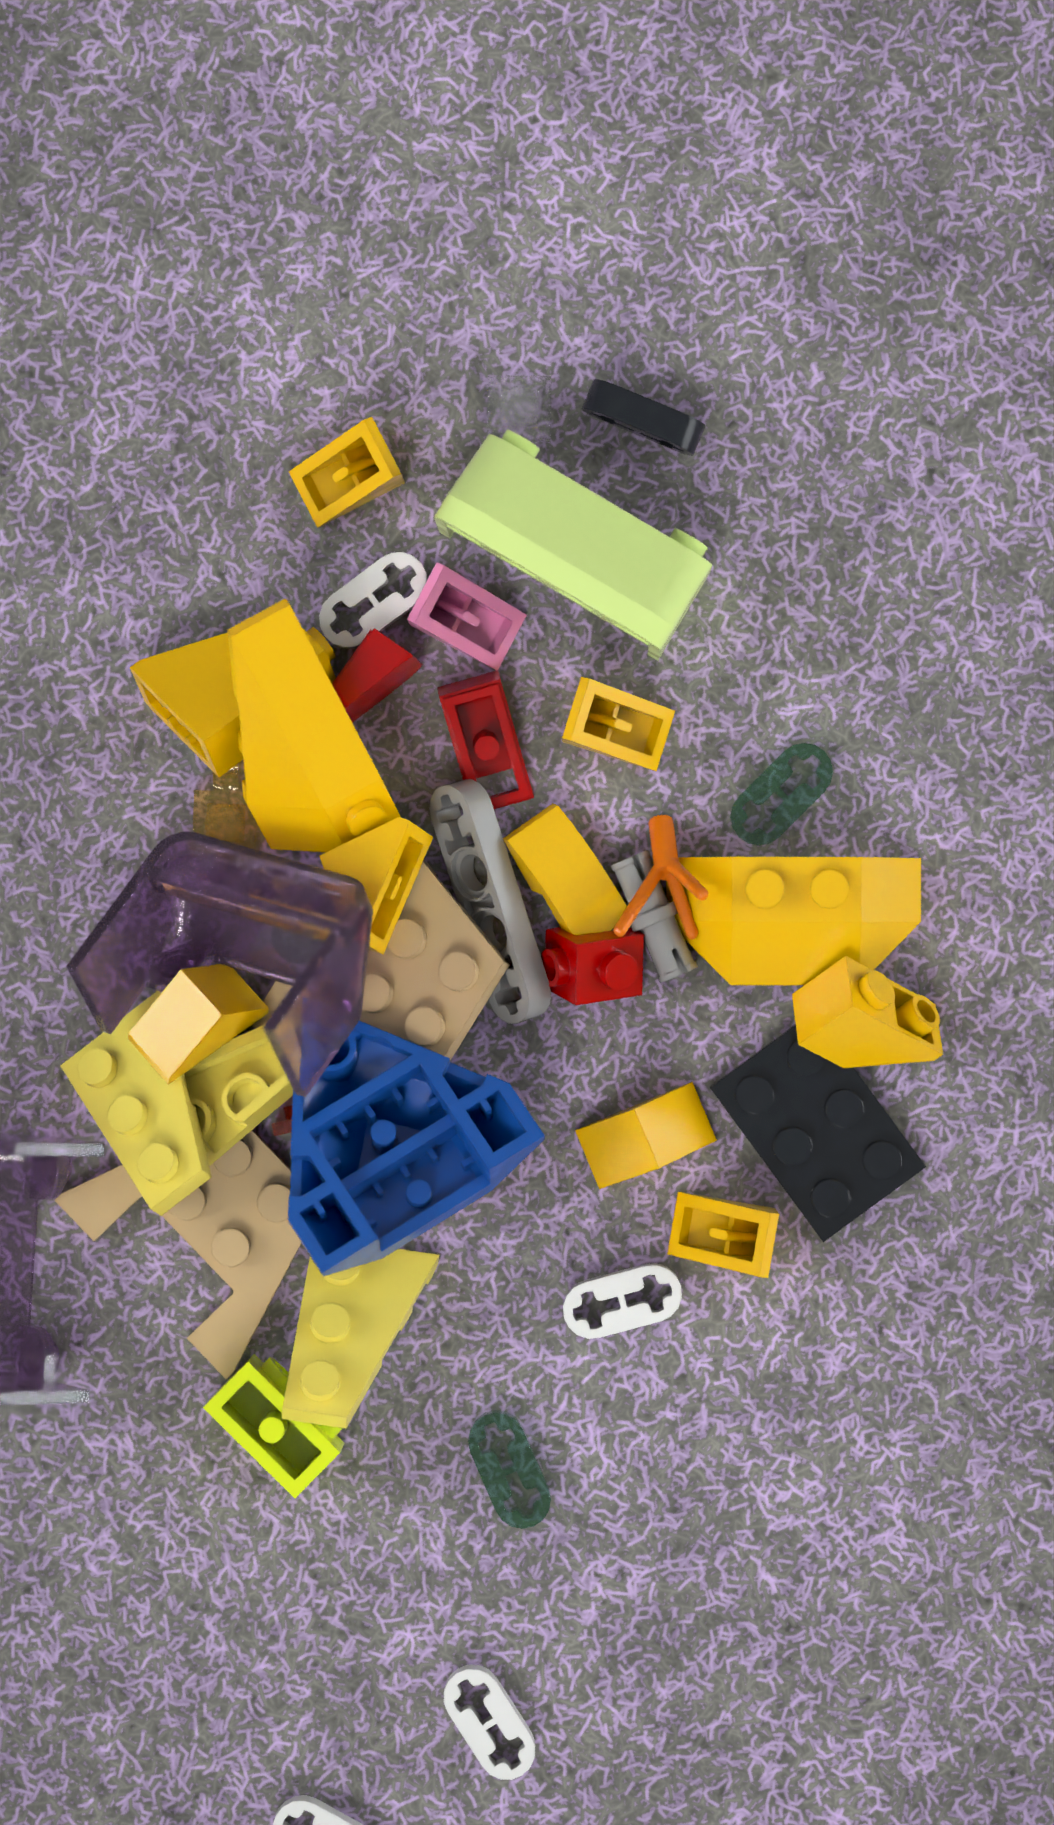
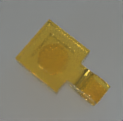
(224, 812)

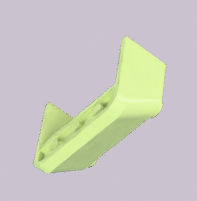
(575, 541)

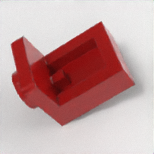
(593, 965)

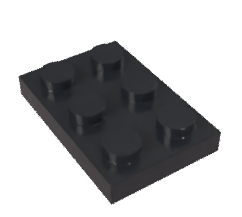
(817, 1132)

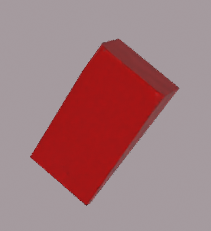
(373, 673)
(484, 733)

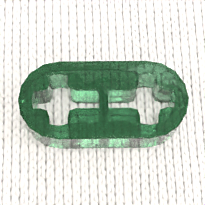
(792, 805)
(495, 1476)

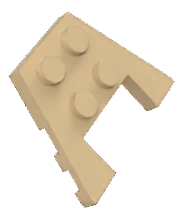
(431, 974)
(230, 1221)

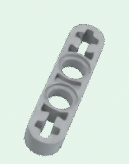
(496, 899)

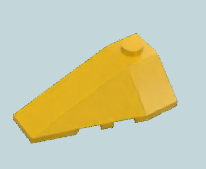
(300, 751)

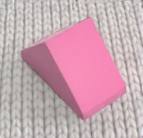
(466, 617)

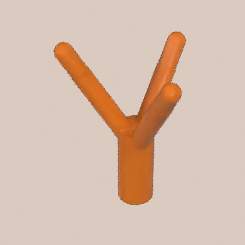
(666, 868)

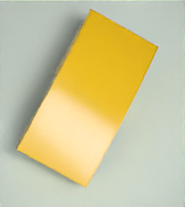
(565, 872)

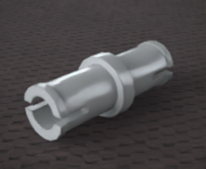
(655, 919)

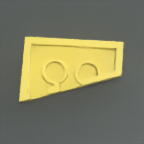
(236, 1090)
(141, 1115)
(346, 1332)

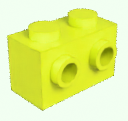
(251, 1413)

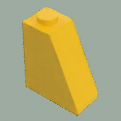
(196, 698)

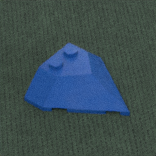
(396, 1147)

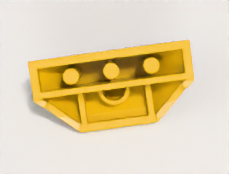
(800, 914)

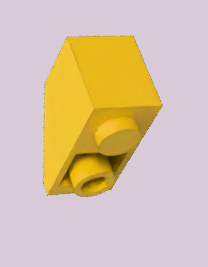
(865, 1018)

